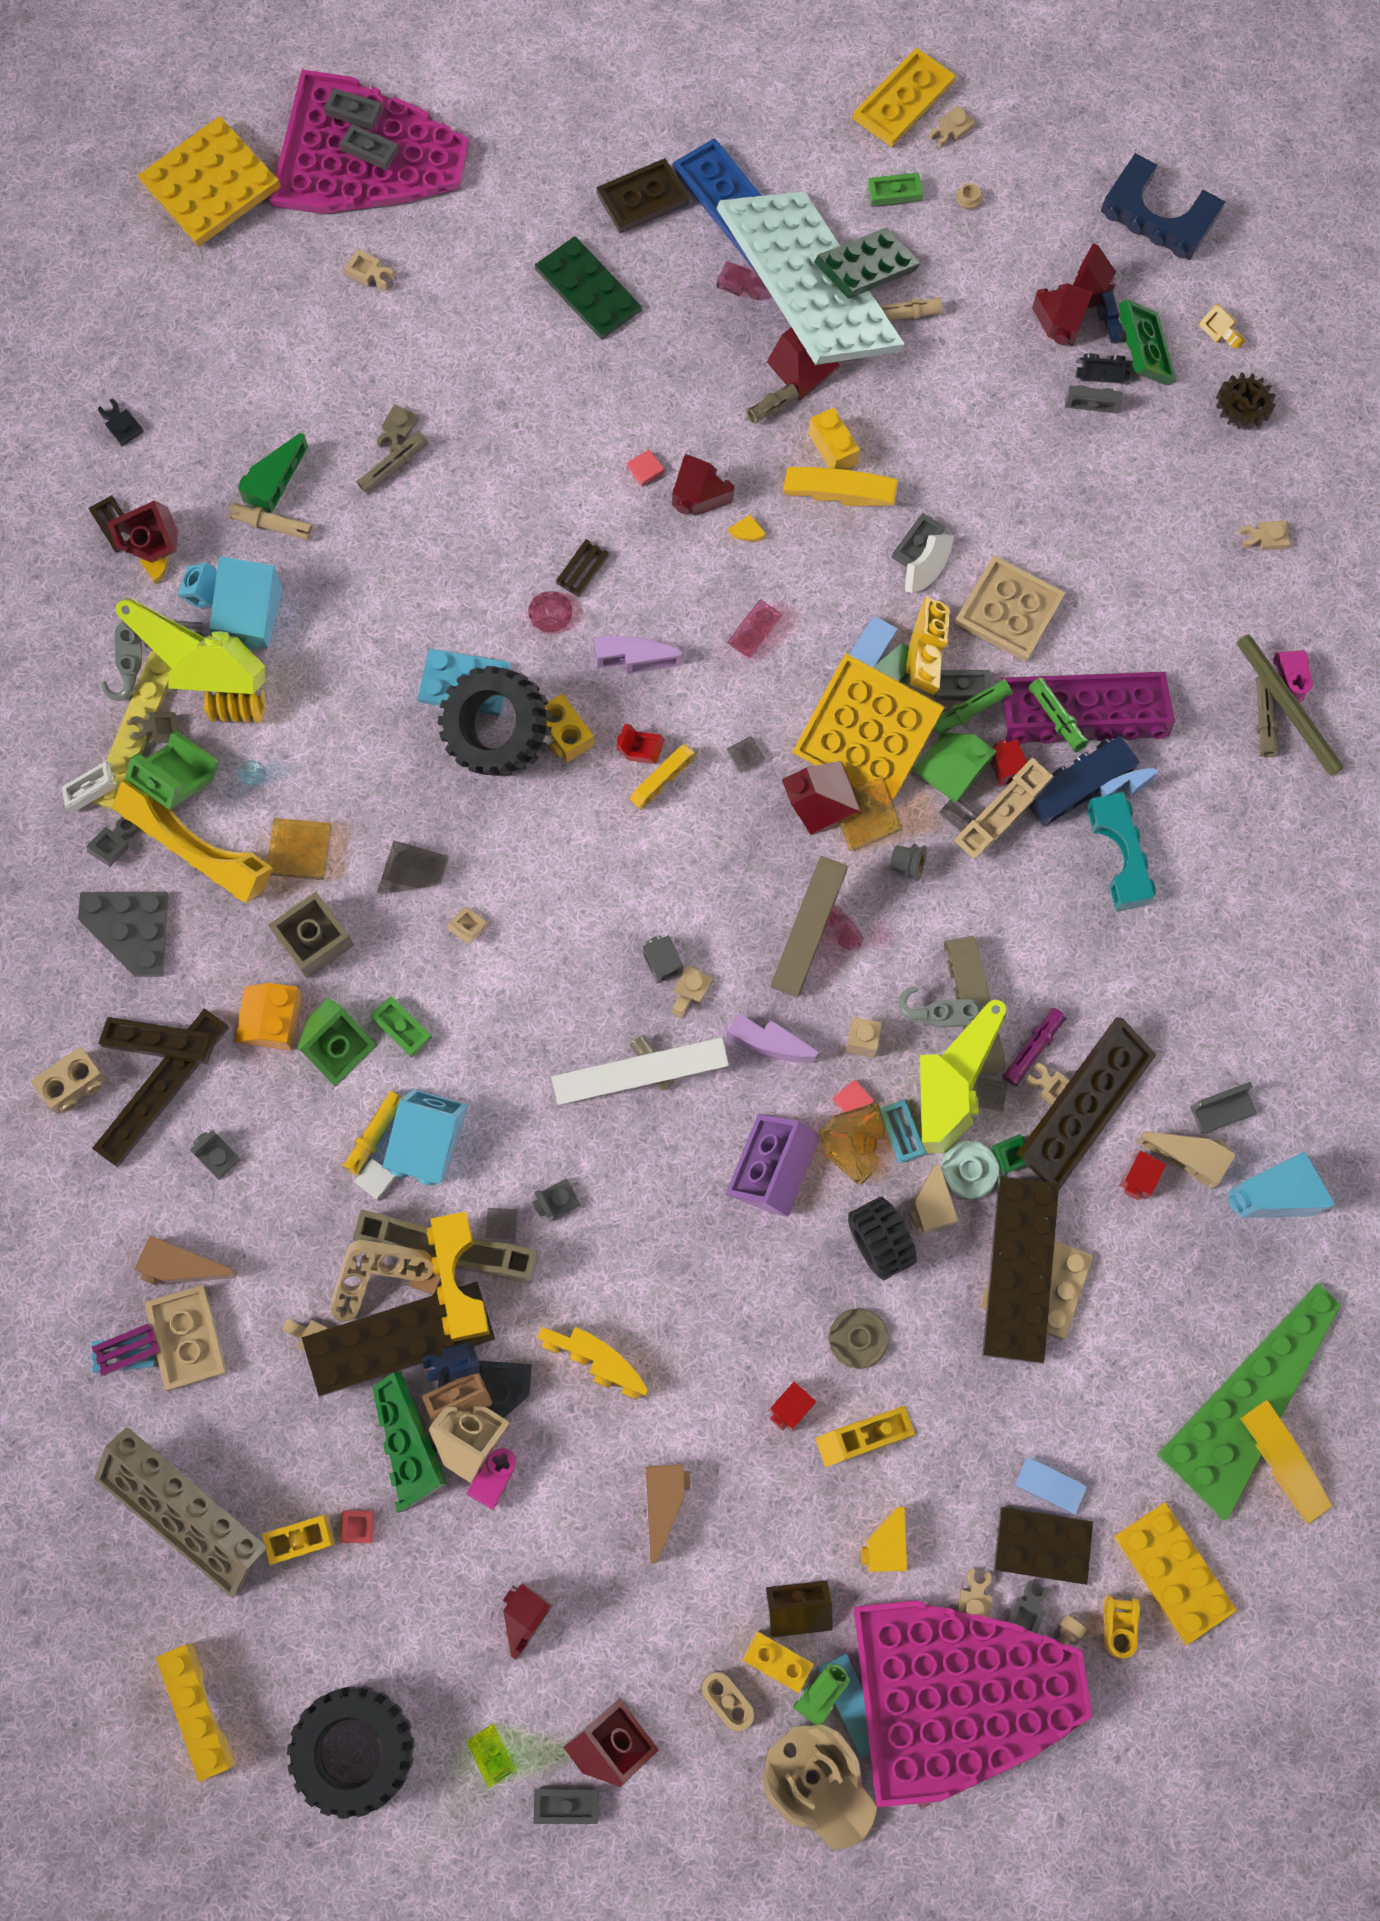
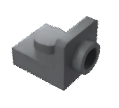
(214, 1153)
(555, 1200)

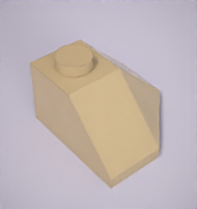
(467, 1438)

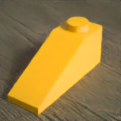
(864, 1436)

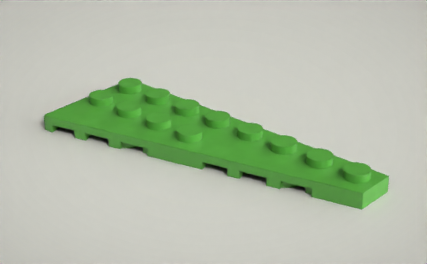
(1214, 1446)

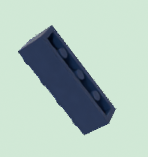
(1083, 779)

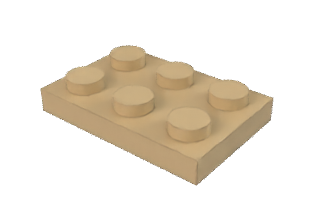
(186, 1337)

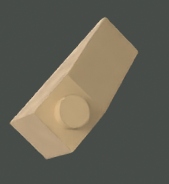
(1196, 1156)

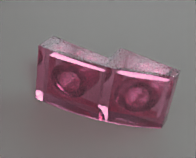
(755, 628)
(846, 932)

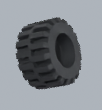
(882, 1238)

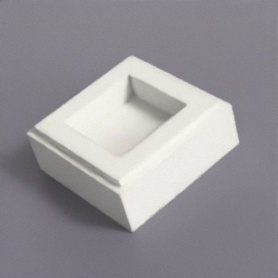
(374, 1179)

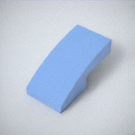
(874, 641)
(1131, 782)
(1050, 1486)

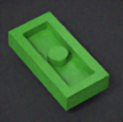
(895, 189)
(401, 1026)

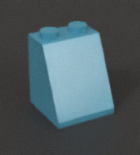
(246, 601)
(424, 1136)
(1282, 1191)

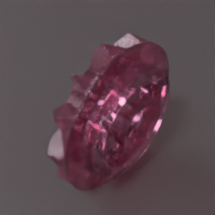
(550, 600)

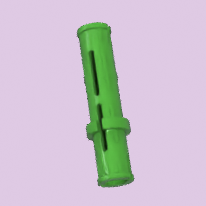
(973, 706)
(1075, 737)

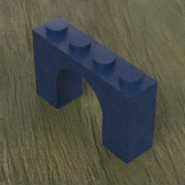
(1179, 234)

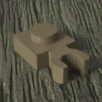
(397, 425)
(156, 725)

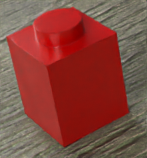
(1007, 761)
(1142, 1176)
(791, 1407)

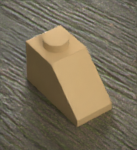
(933, 1205)

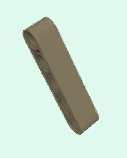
(809, 926)
(971, 983)

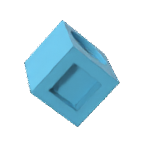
(198, 585)

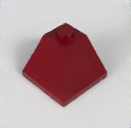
(796, 366)
(822, 796)
(611, 1746)

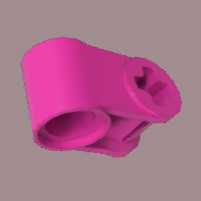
(1294, 671)
(489, 1481)

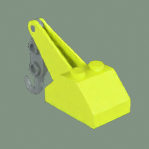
(196, 661)
(949, 1078)

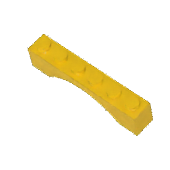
(237, 872)

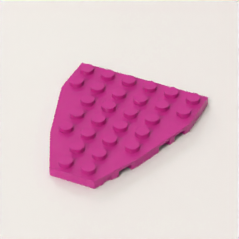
(326, 180)
(959, 1698)

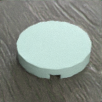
(963, 1177)

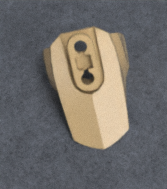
(831, 1804)

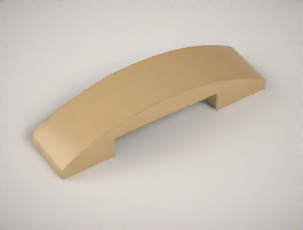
(1004, 809)

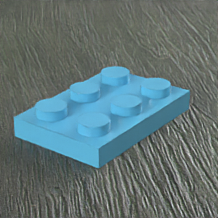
(445, 667)

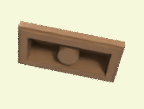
(460, 1393)

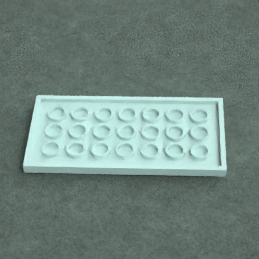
(782, 241)

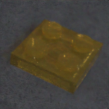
(877, 817)
(299, 848)

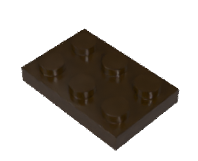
(642, 195)
(1043, 1545)

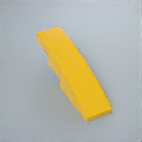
(841, 485)
(1286, 1461)

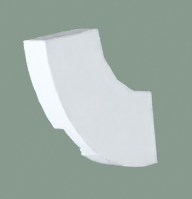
(929, 564)

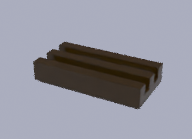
(102, 505)
(594, 550)

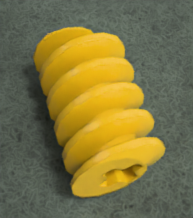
(234, 706)

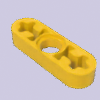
(666, 771)

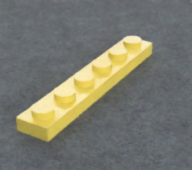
(146, 699)

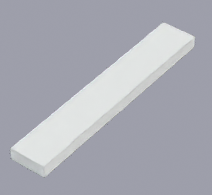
(640, 1070)

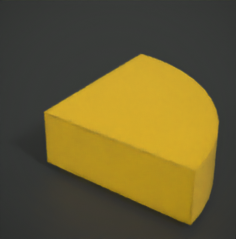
(747, 530)
(155, 570)

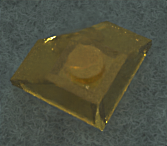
(852, 1140)

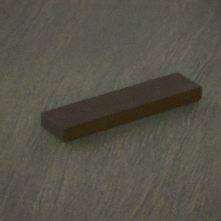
(157, 1040)

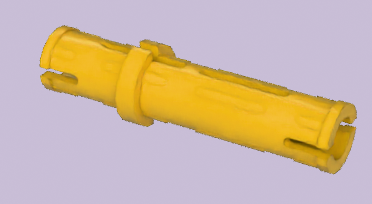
(367, 1142)

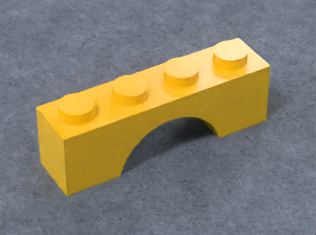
(451, 1238)
(189, 1700)

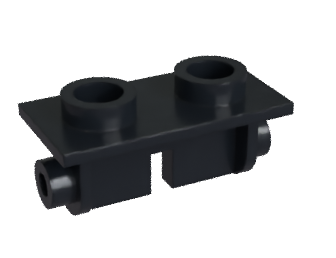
(1114, 368)

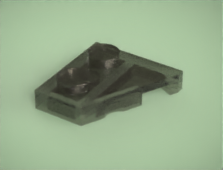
(411, 869)

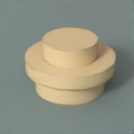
(969, 196)

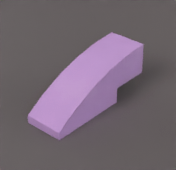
(635, 653)
(771, 1041)

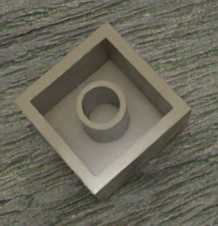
(311, 935)

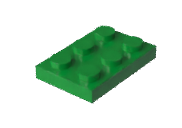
(1146, 342)

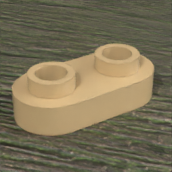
(727, 1701)

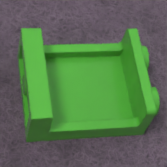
(173, 771)

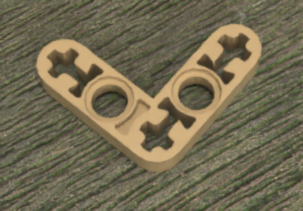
(372, 1264)

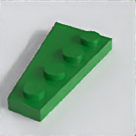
(411, 1454)

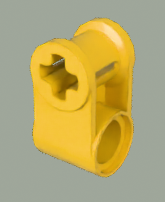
(1120, 1624)

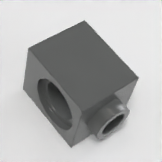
(662, 958)

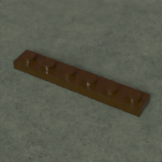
(153, 1097)

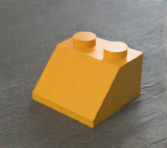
(268, 1016)

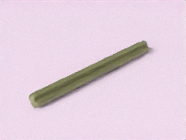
(1289, 704)

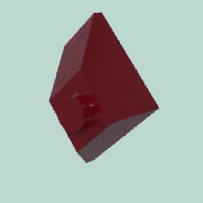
(1095, 275)
(1062, 311)
(700, 488)
(145, 532)
(523, 1616)

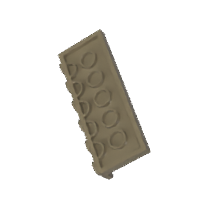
(179, 1511)

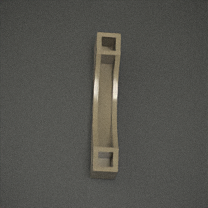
(484, 1256)

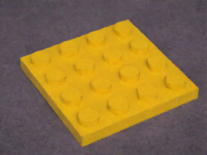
(209, 181)
(868, 725)

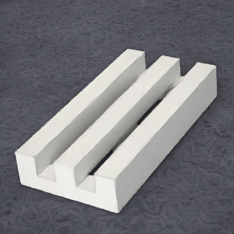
(90, 787)

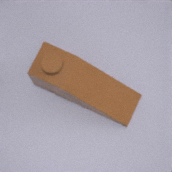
(175, 1265)
(664, 1499)

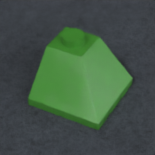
(954, 763)
(334, 1041)

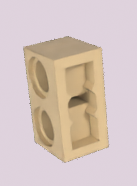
(65, 1074)

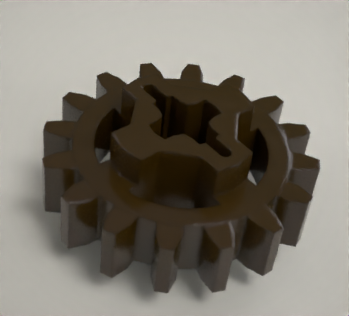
(1244, 401)

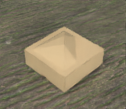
(467, 925)

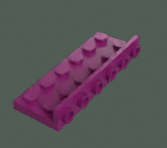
(1101, 703)

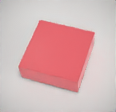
(645, 467)
(852, 1097)
(357, 1526)

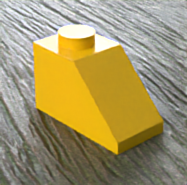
(887, 1545)

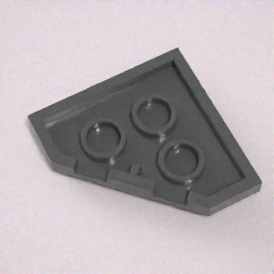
(129, 927)

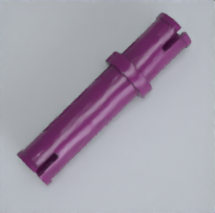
(1039, 1040)

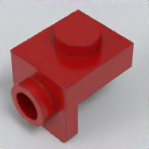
(639, 745)

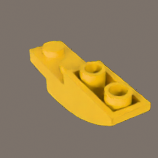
(926, 645)
(607, 1364)

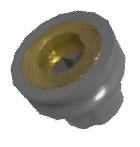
(909, 860)

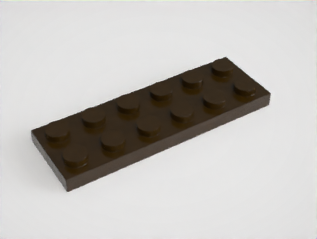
(1087, 1103)
(1020, 1270)
(382, 1343)

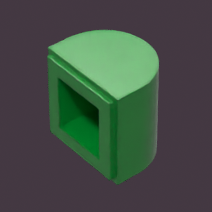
(1007, 1155)

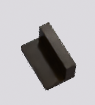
(799, 1608)

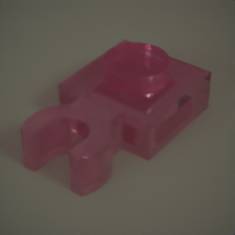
(737, 279)

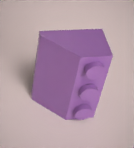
(773, 1164)

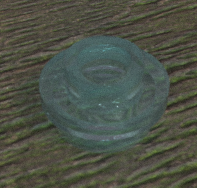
(252, 773)

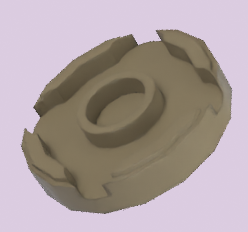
(851, 1345)

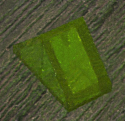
(492, 1755)

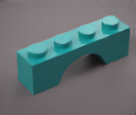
(1112, 818)

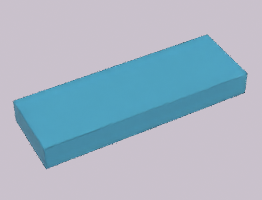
(852, 1707)

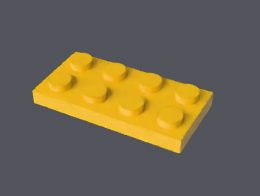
(903, 97)
(1175, 1573)

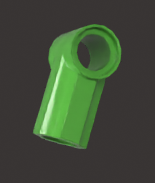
(820, 1696)

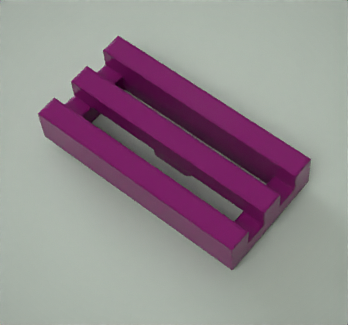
(103, 1358)

